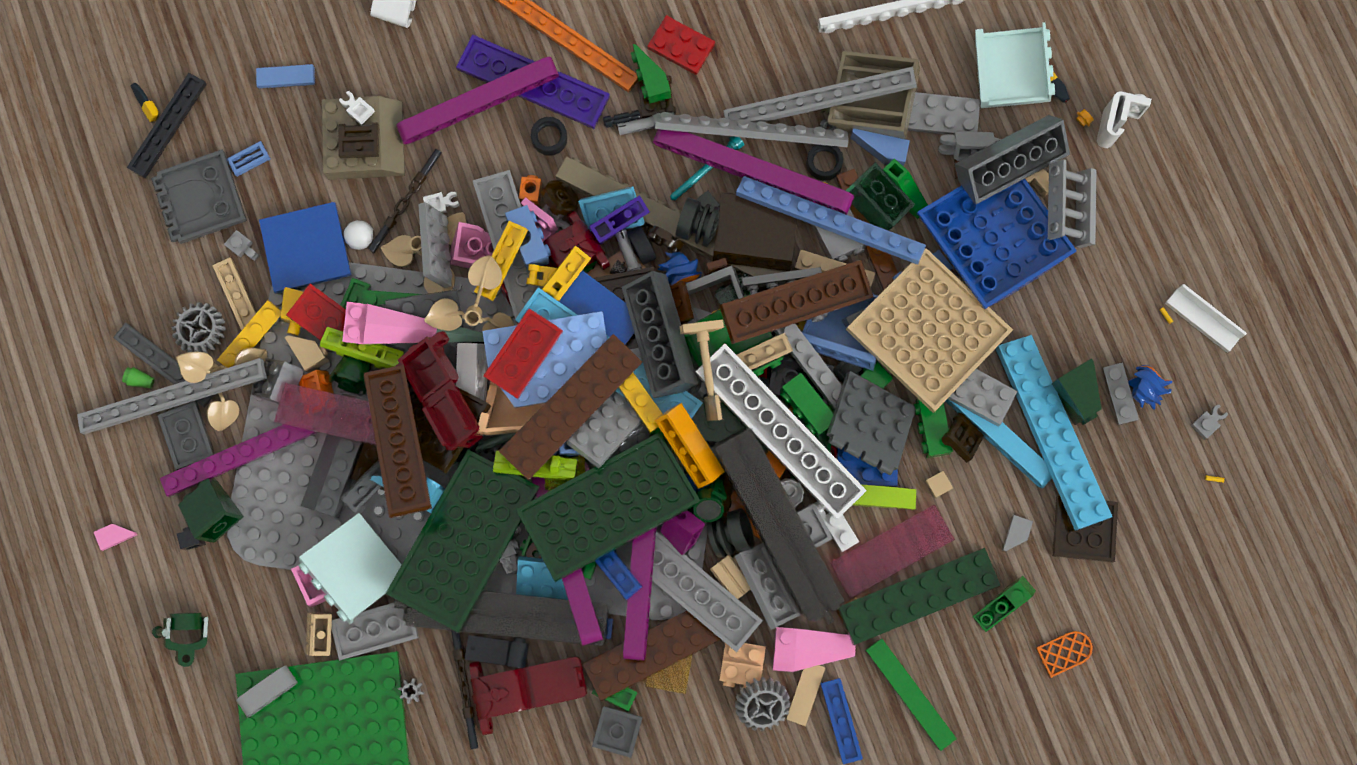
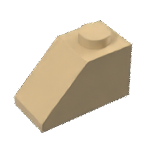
(308, 353)

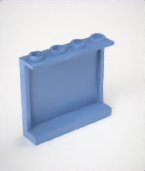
(833, 340)

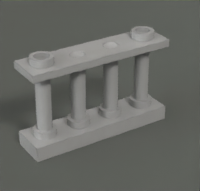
(1085, 204)
(770, 281)

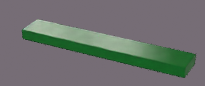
(911, 694)

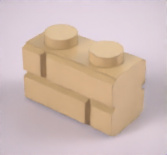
(731, 576)
(318, 634)

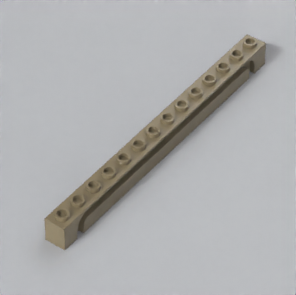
(591, 183)

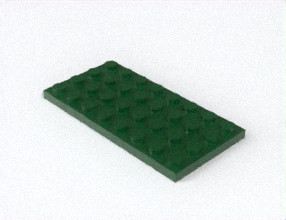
(607, 506)
(462, 542)

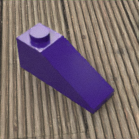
(619, 219)

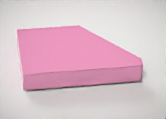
(112, 535)

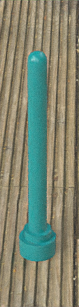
(734, 143)

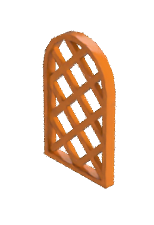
(1076, 663)

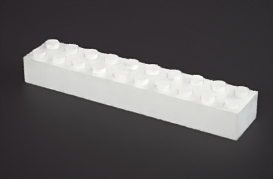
(782, 433)

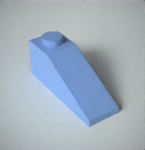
(882, 146)

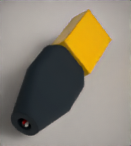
(1060, 89)
(148, 107)

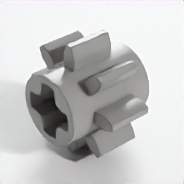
(407, 694)

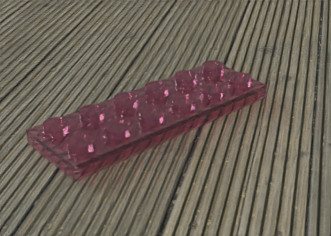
(326, 413)
(892, 551)

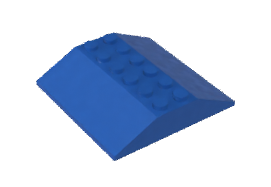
(996, 242)

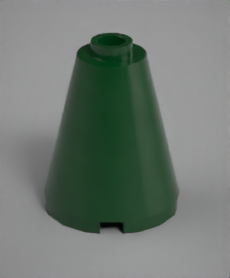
(350, 374)

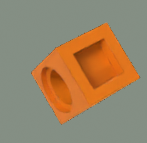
(530, 181)

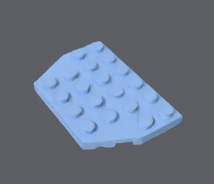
(578, 342)

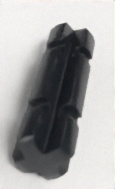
(621, 118)

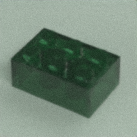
(879, 198)

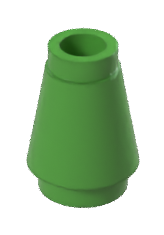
(137, 378)

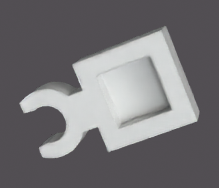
(357, 109)
(440, 202)

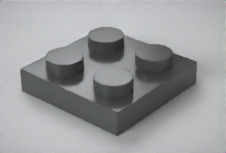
(617, 731)

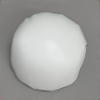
(358, 235)
(794, 490)

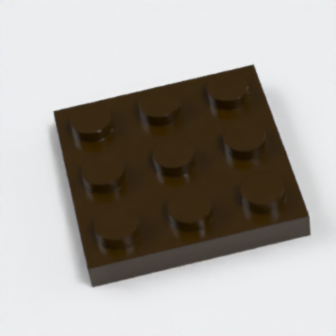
(1089, 543)

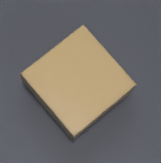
(939, 484)

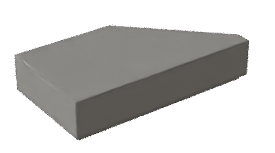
(1017, 533)

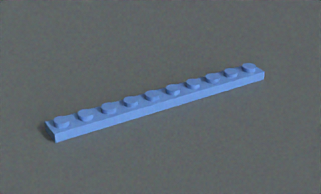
(831, 220)

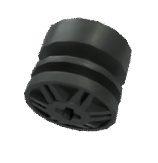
(697, 222)
(731, 533)

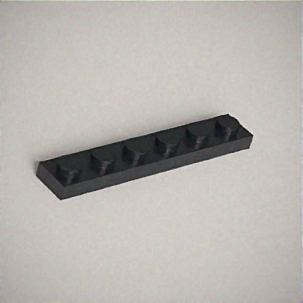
(166, 125)

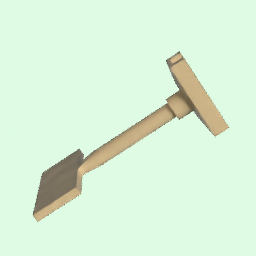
(701, 329)

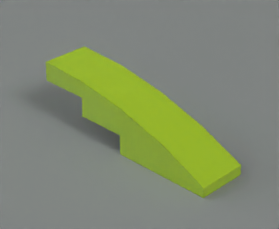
(887, 497)

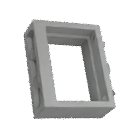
(713, 279)

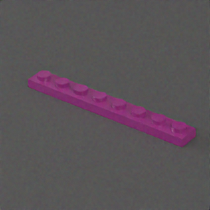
(232, 458)

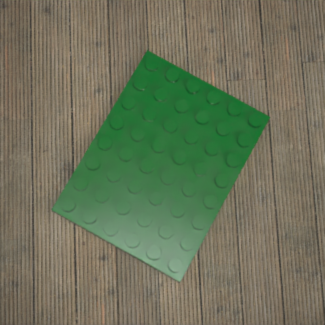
(331, 717)

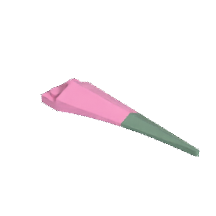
(384, 326)

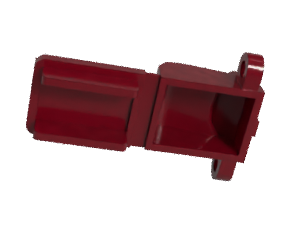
(563, 242)
(434, 384)
(525, 688)

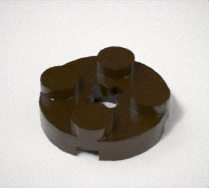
(559, 199)
(660, 236)

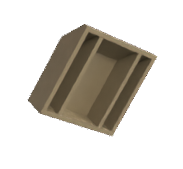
(881, 114)
(391, 148)

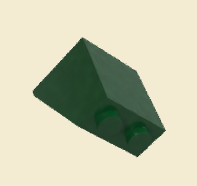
(1079, 393)
(209, 511)

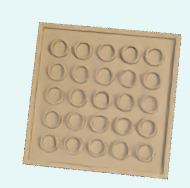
(929, 330)

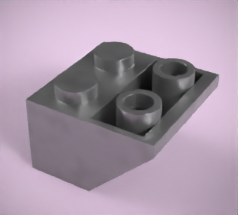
(277, 375)

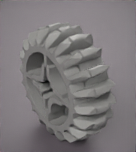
(201, 313)
(757, 714)

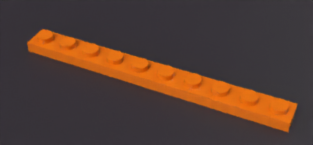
(572, 42)

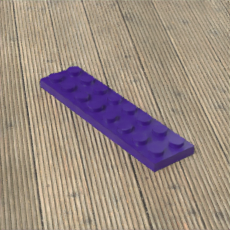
(562, 95)

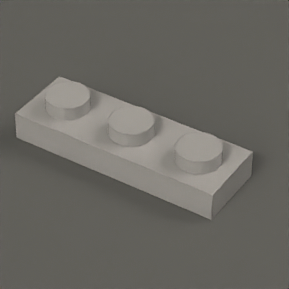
(1120, 393)

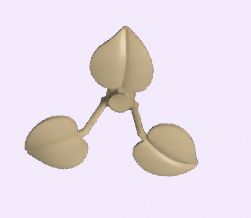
(402, 248)
(445, 313)
(194, 368)

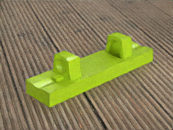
(386, 358)
(555, 467)

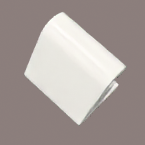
(393, 11)
(1116, 114)

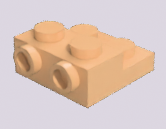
(742, 665)

